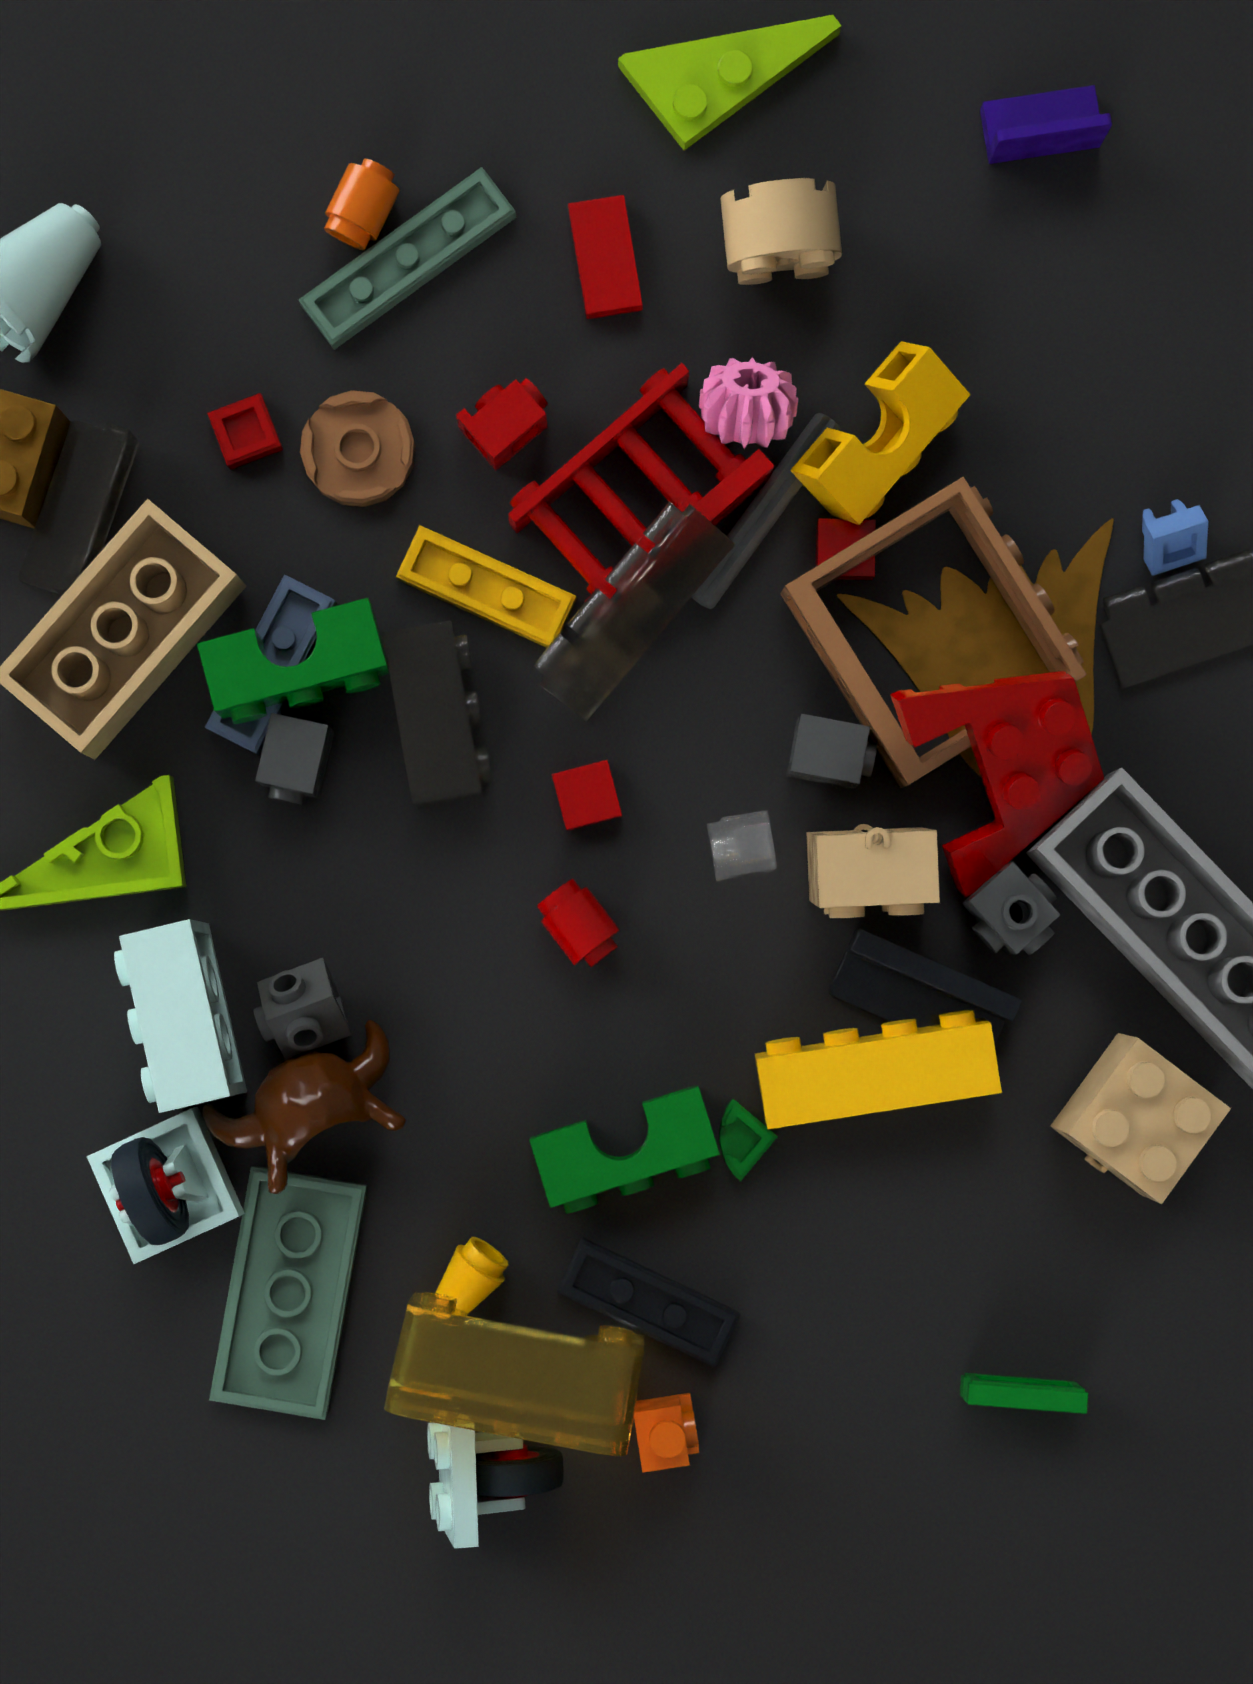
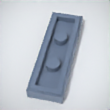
(288, 641)

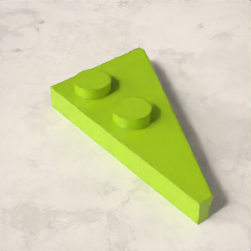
(710, 79)
(123, 853)

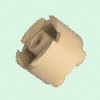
(781, 229)

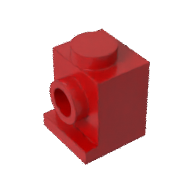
(505, 421)

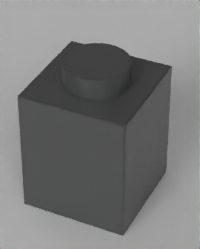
(831, 751)
(294, 758)

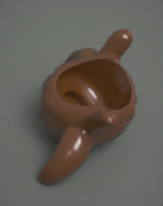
(307, 1098)

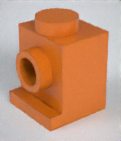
(665, 1432)

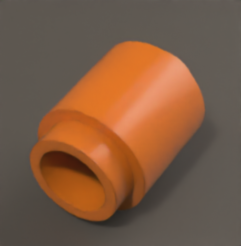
(361, 203)

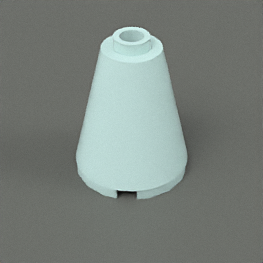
(40, 273)

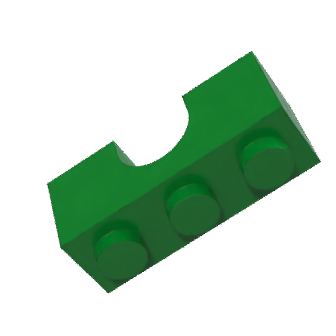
(345, 654)
(577, 1169)

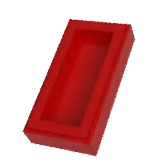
(605, 257)

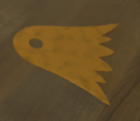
(979, 636)

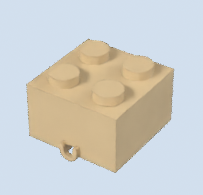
(873, 869)
(1140, 1117)

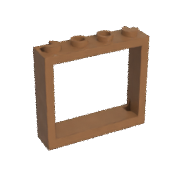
(1002, 562)

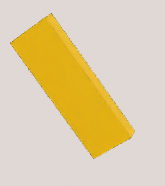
(485, 587)

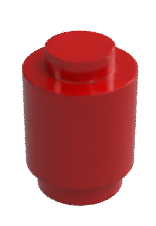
(578, 923)

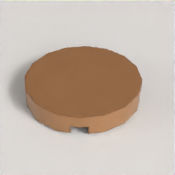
(358, 448)

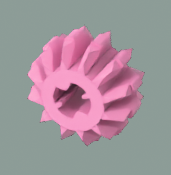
(748, 402)

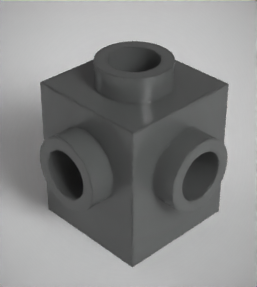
(991, 910)
(301, 1009)

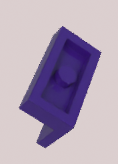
(1043, 124)

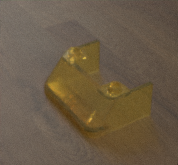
(515, 1378)

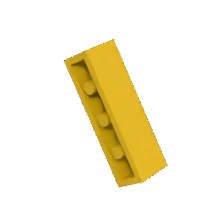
(877, 1071)

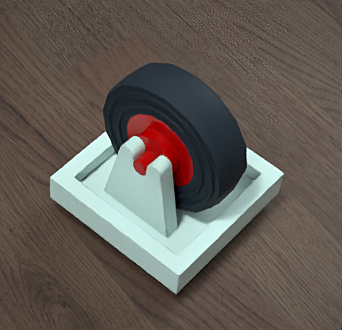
(165, 1185)
(484, 1476)

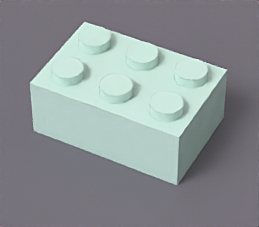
(180, 1015)

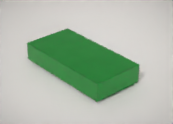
(1023, 1393)

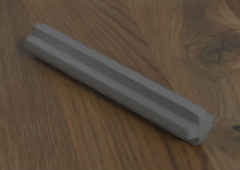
(761, 514)

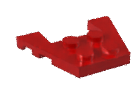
(1029, 752)

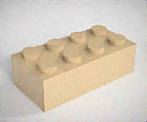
(120, 630)

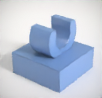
(1174, 538)

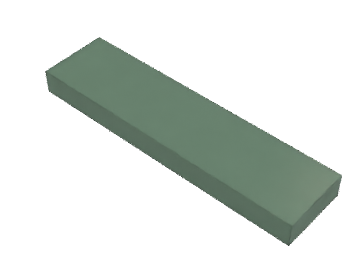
(407, 258)

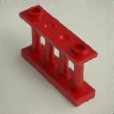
(736, 474)

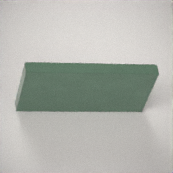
(288, 1294)

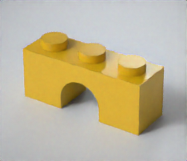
(916, 403)

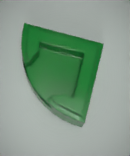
(742, 1139)

